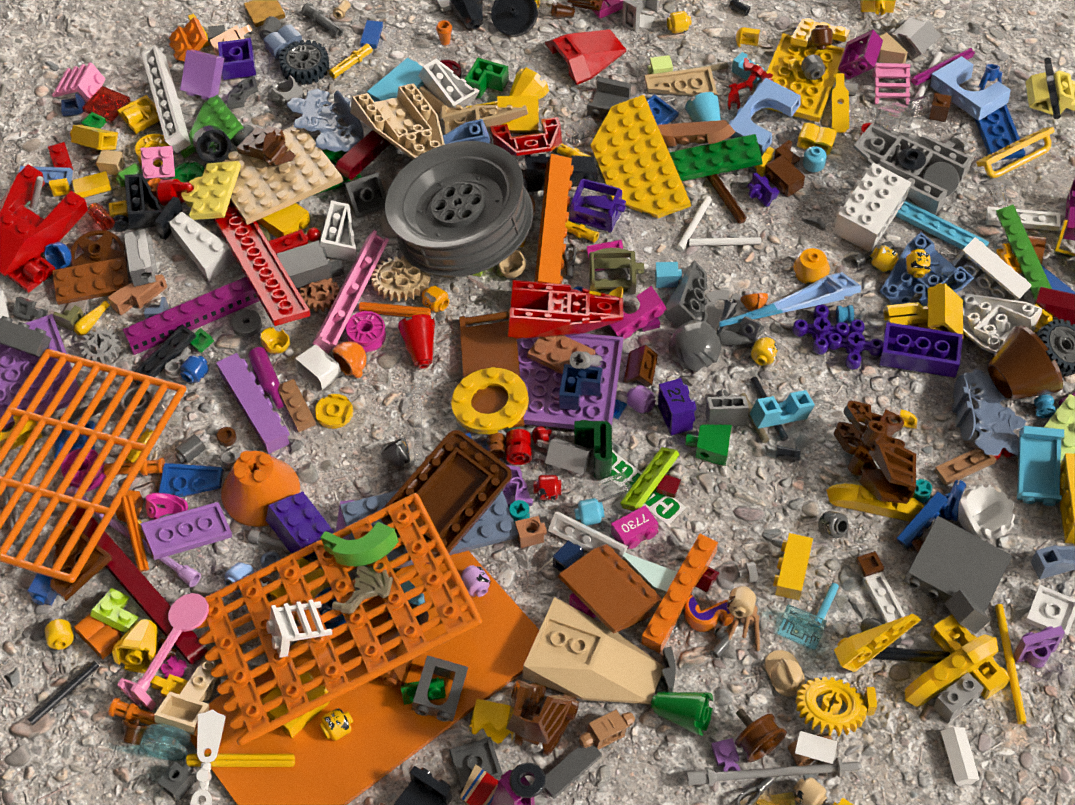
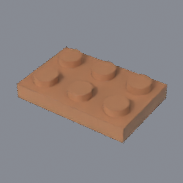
(556, 351)

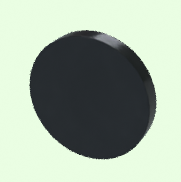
(514, 17)

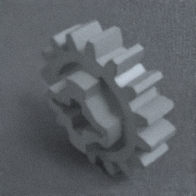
(100, 345)

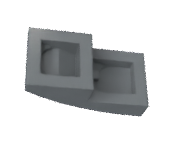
(669, 673)

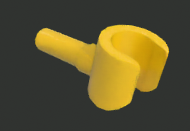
(793, 64)

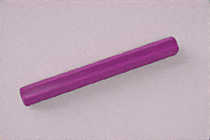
(927, 74)

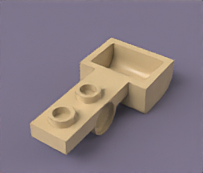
(183, 709)

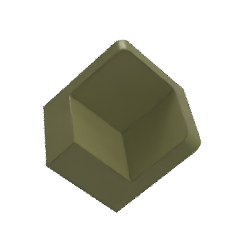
(68, 318)

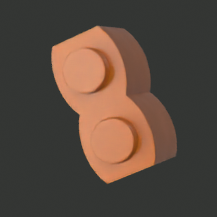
(98, 635)

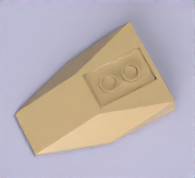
(403, 120)
(588, 660)

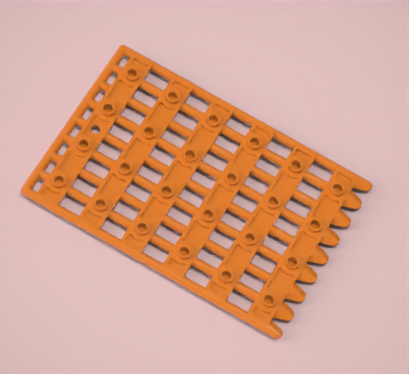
(234, 661)

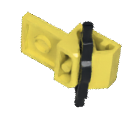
(1051, 91)

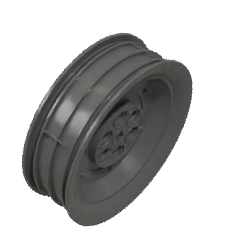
(459, 208)

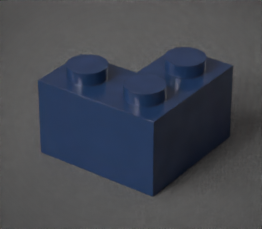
(577, 383)

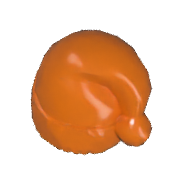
(350, 358)

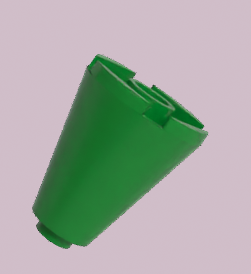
(685, 709)

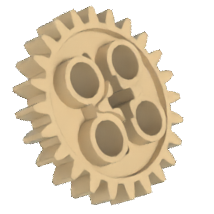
(399, 279)

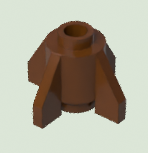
(275, 152)

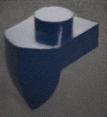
(72, 106)

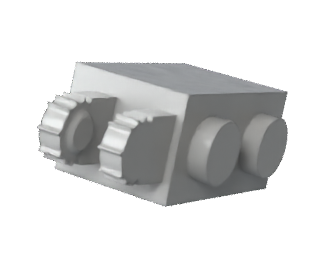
(565, 455)

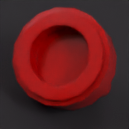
(541, 433)

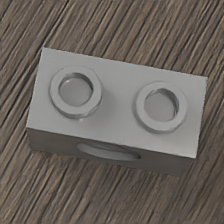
(958, 697)

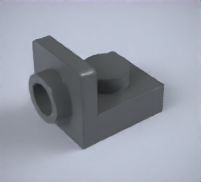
(750, 328)

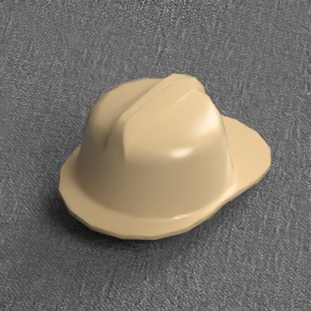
(784, 672)

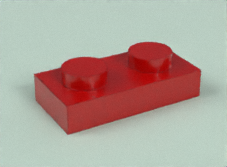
(60, 156)

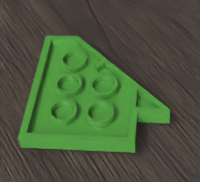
(213, 113)

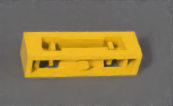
(992, 677)

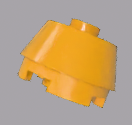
(811, 265)

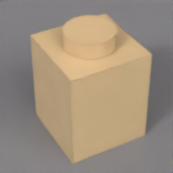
(110, 161)

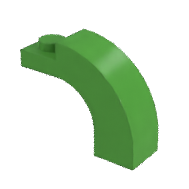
(362, 550)

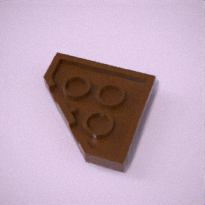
(94, 564)

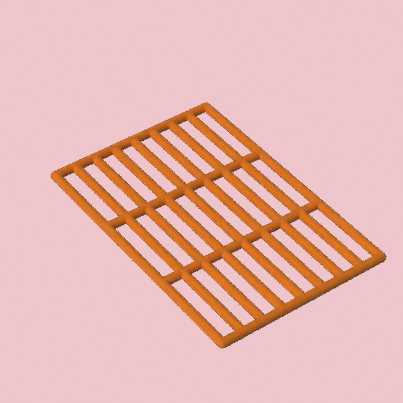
(111, 439)

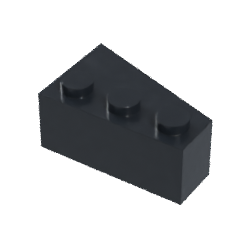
(141, 203)

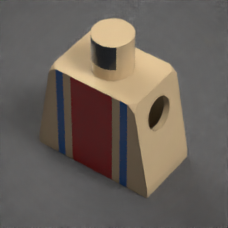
(479, 788)

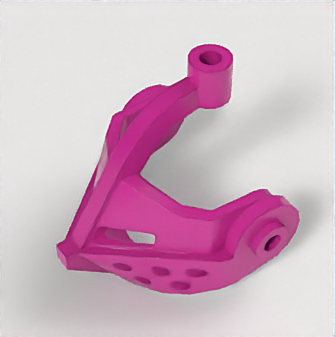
(172, 505)

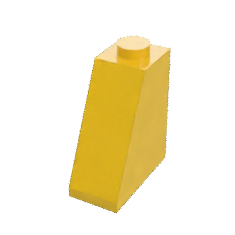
(94, 137)

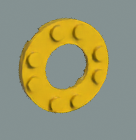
(490, 423)

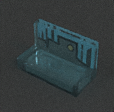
(802, 627)

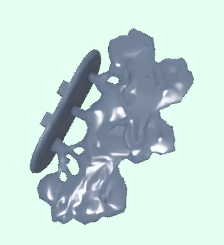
(323, 119)
(993, 417)

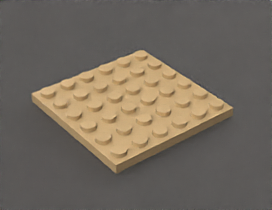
(268, 188)

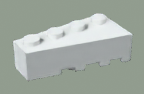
(202, 246)
(991, 271)

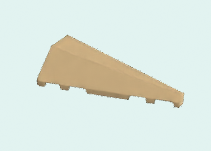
(491, 115)

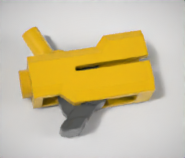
(908, 314)

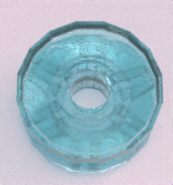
(166, 742)

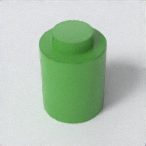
(132, 169)

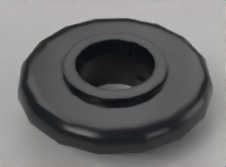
(911, 164)
(523, 770)

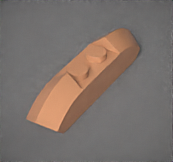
(695, 132)

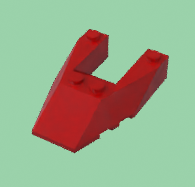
(26, 233)
(557, 310)

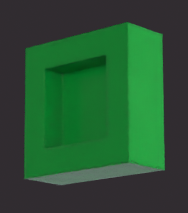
(94, 120)
(202, 340)

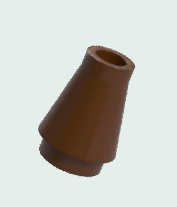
(561, 10)

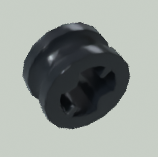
(121, 223)

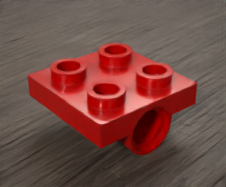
(32, 273)

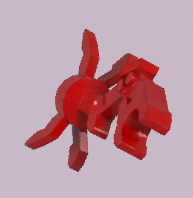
(756, 71)

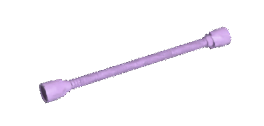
(186, 574)

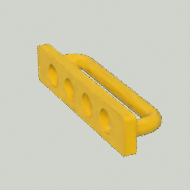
(994, 157)

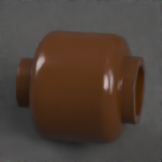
(821, 37)

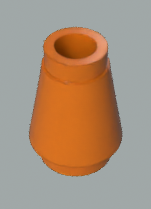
(444, 31)

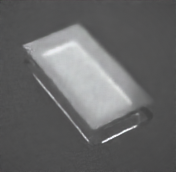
(609, 487)

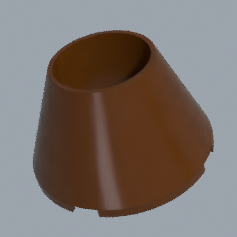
(1023, 367)

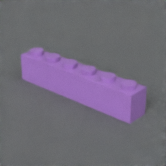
(252, 402)

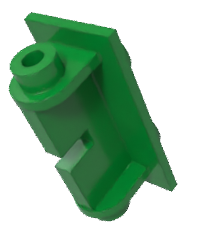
(435, 691)

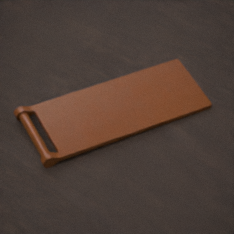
(485, 348)

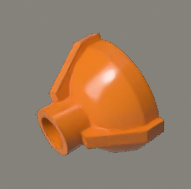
(754, 301)

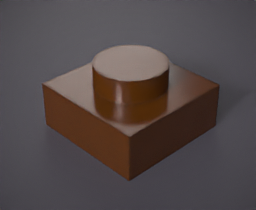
(870, 564)

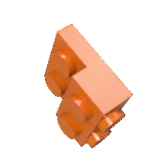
(187, 38)

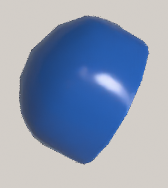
(58, 255)

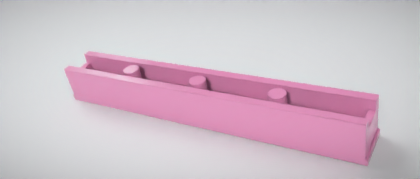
(350, 292)

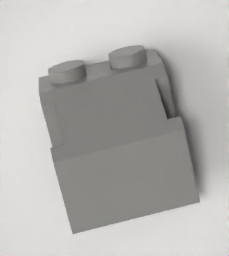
(914, 35)

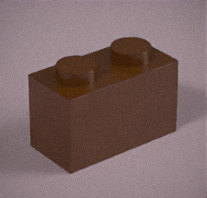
(784, 176)

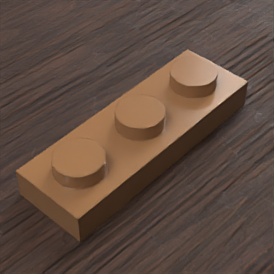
(296, 405)
(964, 465)

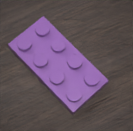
(186, 530)

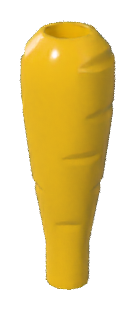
(86, 323)

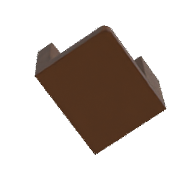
(785, 150)

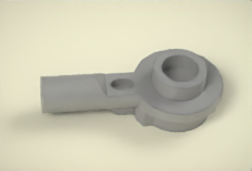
(172, 368)
(228, 459)

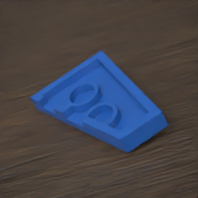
(189, 479)

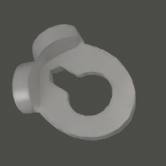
(956, 141)

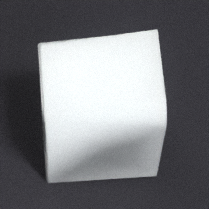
(318, 367)

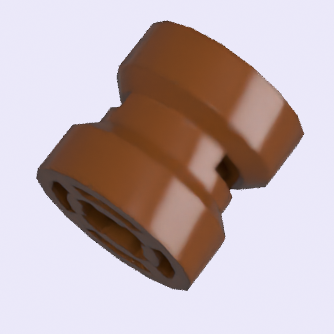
(496, 445)

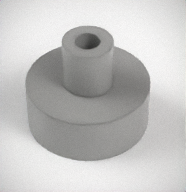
(749, 572)

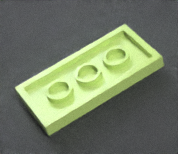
(1065, 419)

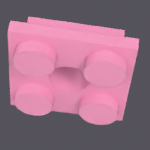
(150, 154)

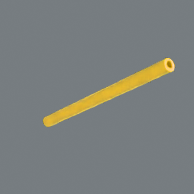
(1014, 683)

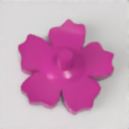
(174, 667)

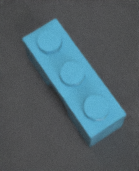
(768, 412)

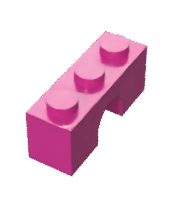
(650, 308)

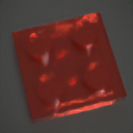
(106, 103)

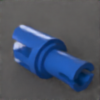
(954, 497)

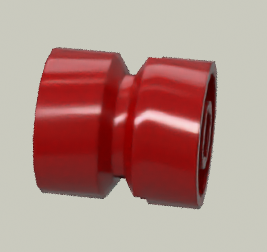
(518, 447)

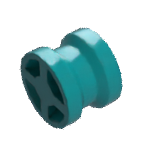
(922, 486)
(524, 510)

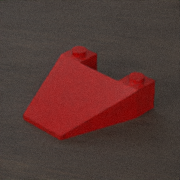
(528, 144)

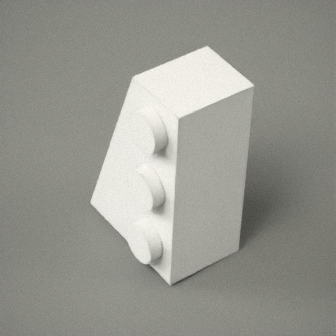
(446, 85)
(338, 233)

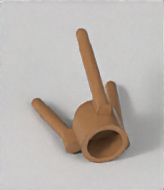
(753, 618)

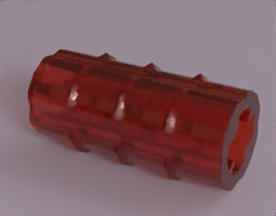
(100, 216)

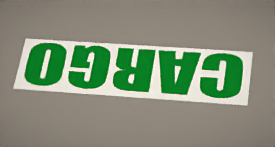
(662, 506)

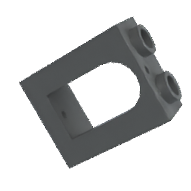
(446, 669)

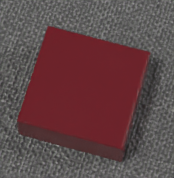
(668, 486)

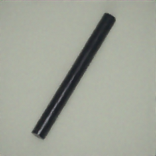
(761, 393)
(63, 693)

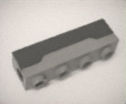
(140, 257)

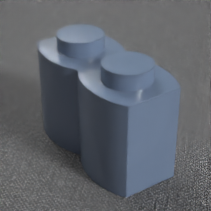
(277, 41)

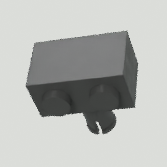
(726, 410)

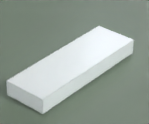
(883, 597)

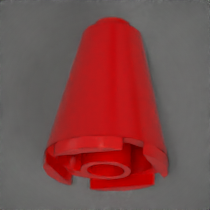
(419, 338)

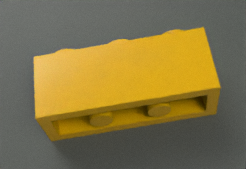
(792, 566)

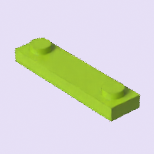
(649, 479)

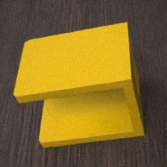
(1060, 239)

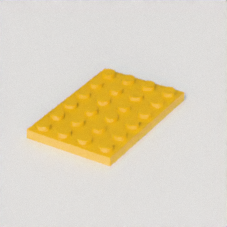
(813, 92)

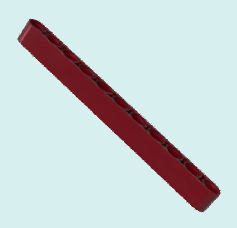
(141, 590)

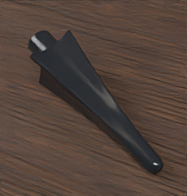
(728, 312)

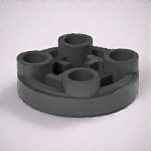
(942, 175)

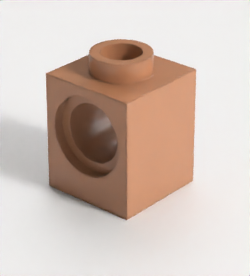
(528, 539)

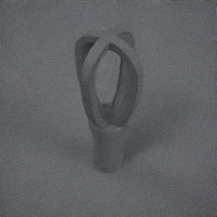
(569, 265)
(758, 788)

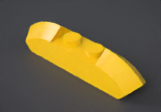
(860, 499)
(951, 670)

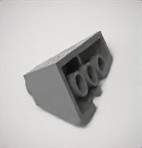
(688, 298)

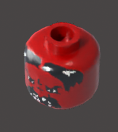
(547, 487)

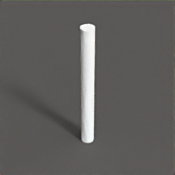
(923, 86)
(694, 223)
(725, 241)

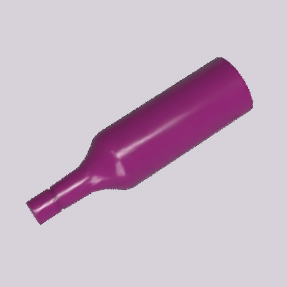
(265, 374)

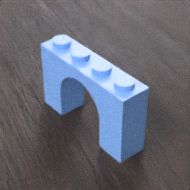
(767, 95)
(975, 103)

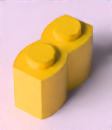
(813, 135)

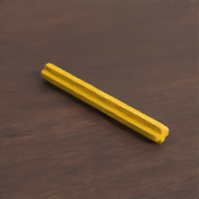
(245, 760)

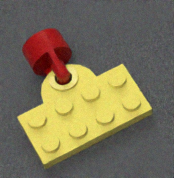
(205, 194)

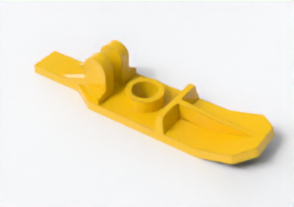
(840, 112)

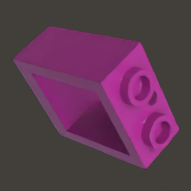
(870, 48)

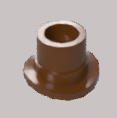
(133, 732)

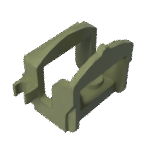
(614, 259)

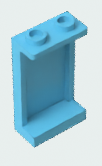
(403, 74)
(1039, 465)

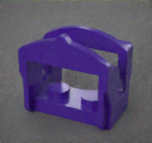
(592, 217)

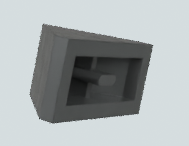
(967, 612)

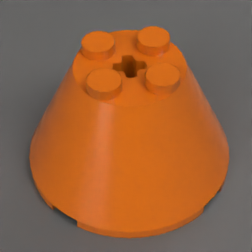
(255, 484)

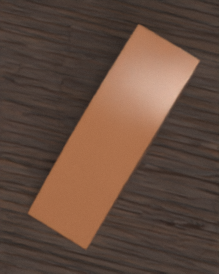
(129, 296)

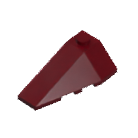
(1057, 303)

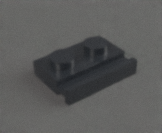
(171, 210)

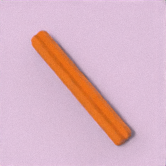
(390, 309)
(134, 532)

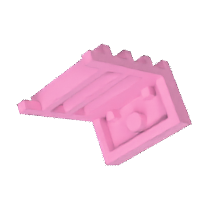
(892, 71)
(84, 80)

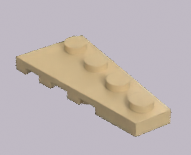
(682, 82)

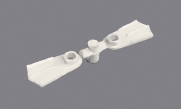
(209, 737)

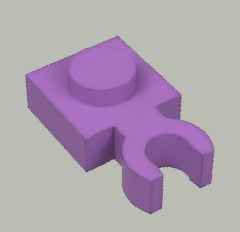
(726, 754)

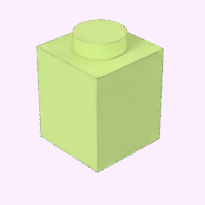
(660, 65)

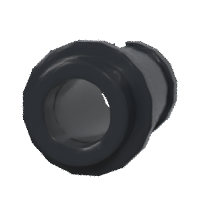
(740, 7)
(788, 453)

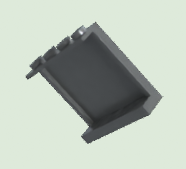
(956, 561)

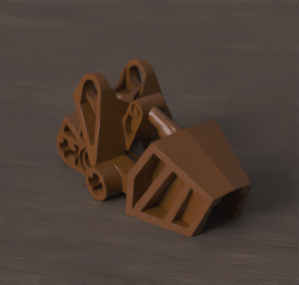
(897, 471)
(538, 726)

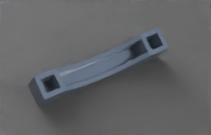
(1053, 560)

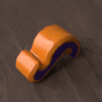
(706, 619)

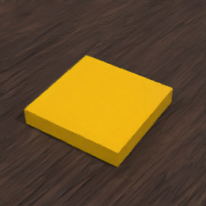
(92, 184)

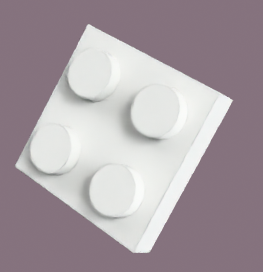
(1051, 609)

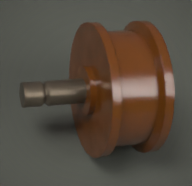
(759, 736)

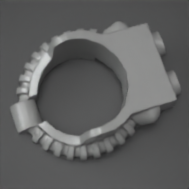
(284, 97)

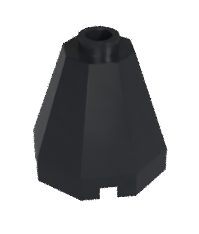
(469, 12)

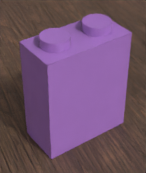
(201, 74)

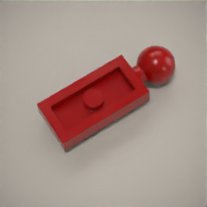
(294, 240)

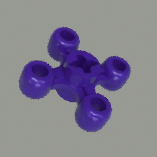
(820, 329)
(855, 344)

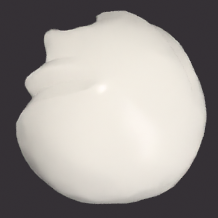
(986, 512)

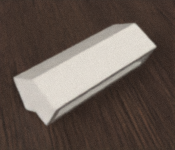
(960, 756)

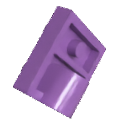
(1041, 642)

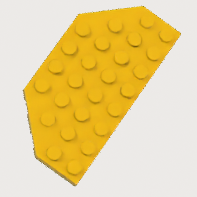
(638, 161)

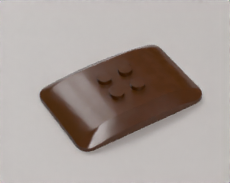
(455, 487)

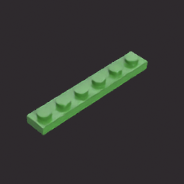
(1022, 249)

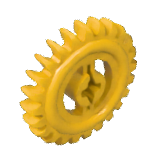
(808, 707)

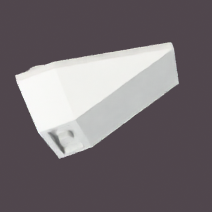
(991, 319)

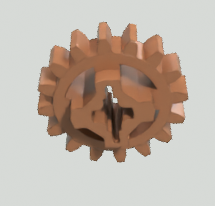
(320, 294)

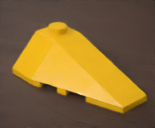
(864, 646)

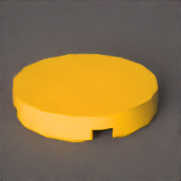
(334, 411)

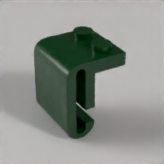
(592, 435)

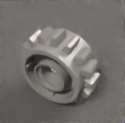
(142, 406)

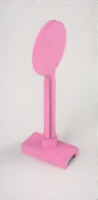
(184, 615)

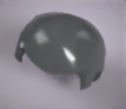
(695, 345)

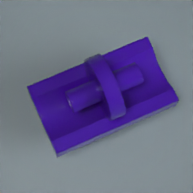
(759, 188)

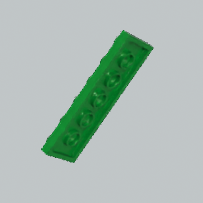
(717, 157)

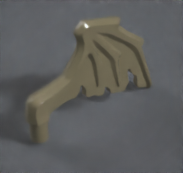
(369, 585)

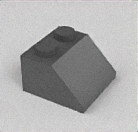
(365, 194)

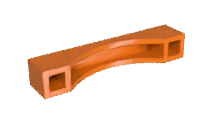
(668, 611)

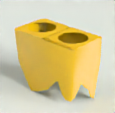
(492, 718)

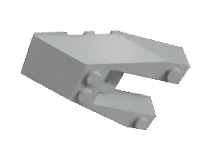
(883, 147)

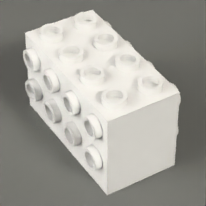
(871, 207)

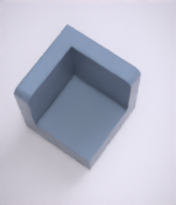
(156, 309)

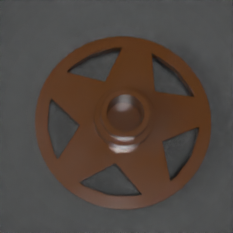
(98, 250)

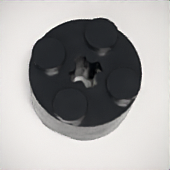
(202, 142)

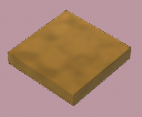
(261, 9)

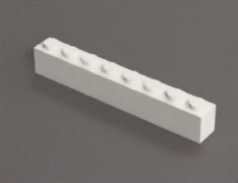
(165, 99)

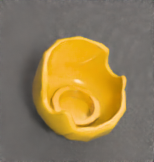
(274, 341)

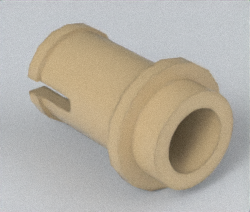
(339, 12)

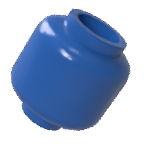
(194, 369)

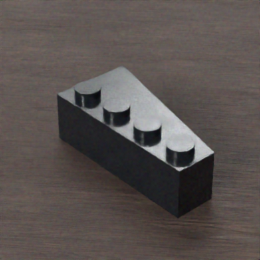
(535, 170)

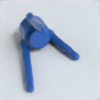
(990, 74)

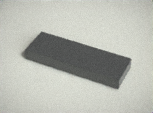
(570, 769)

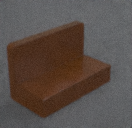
(641, 365)

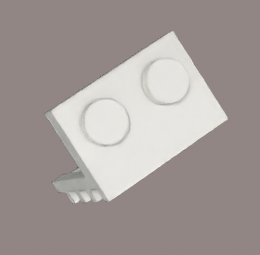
(284, 629)

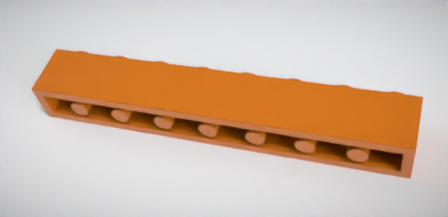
(553, 219)

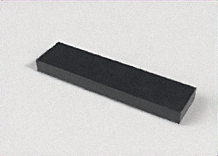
(166, 352)

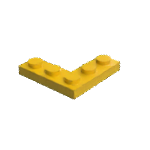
(803, 32)

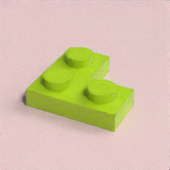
(111, 611)

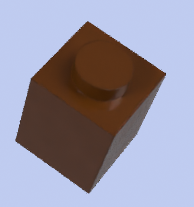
(940, 107)

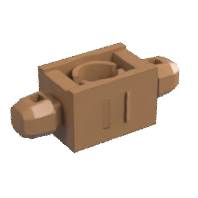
(606, 729)

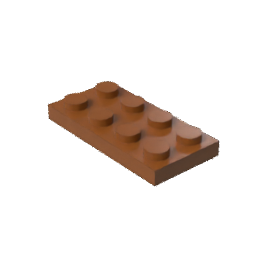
(90, 280)

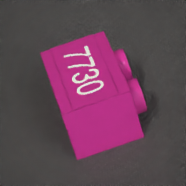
(635, 527)

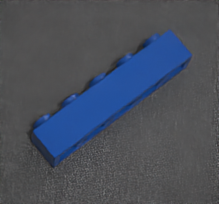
(923, 520)

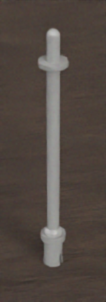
(710, 776)

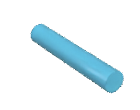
(828, 600)

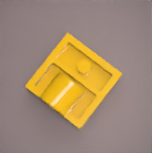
(139, 114)

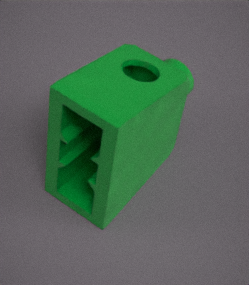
(711, 443)

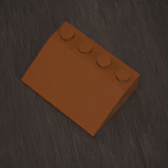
(611, 589)

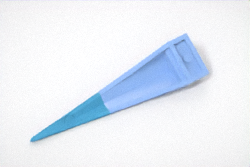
(825, 290)

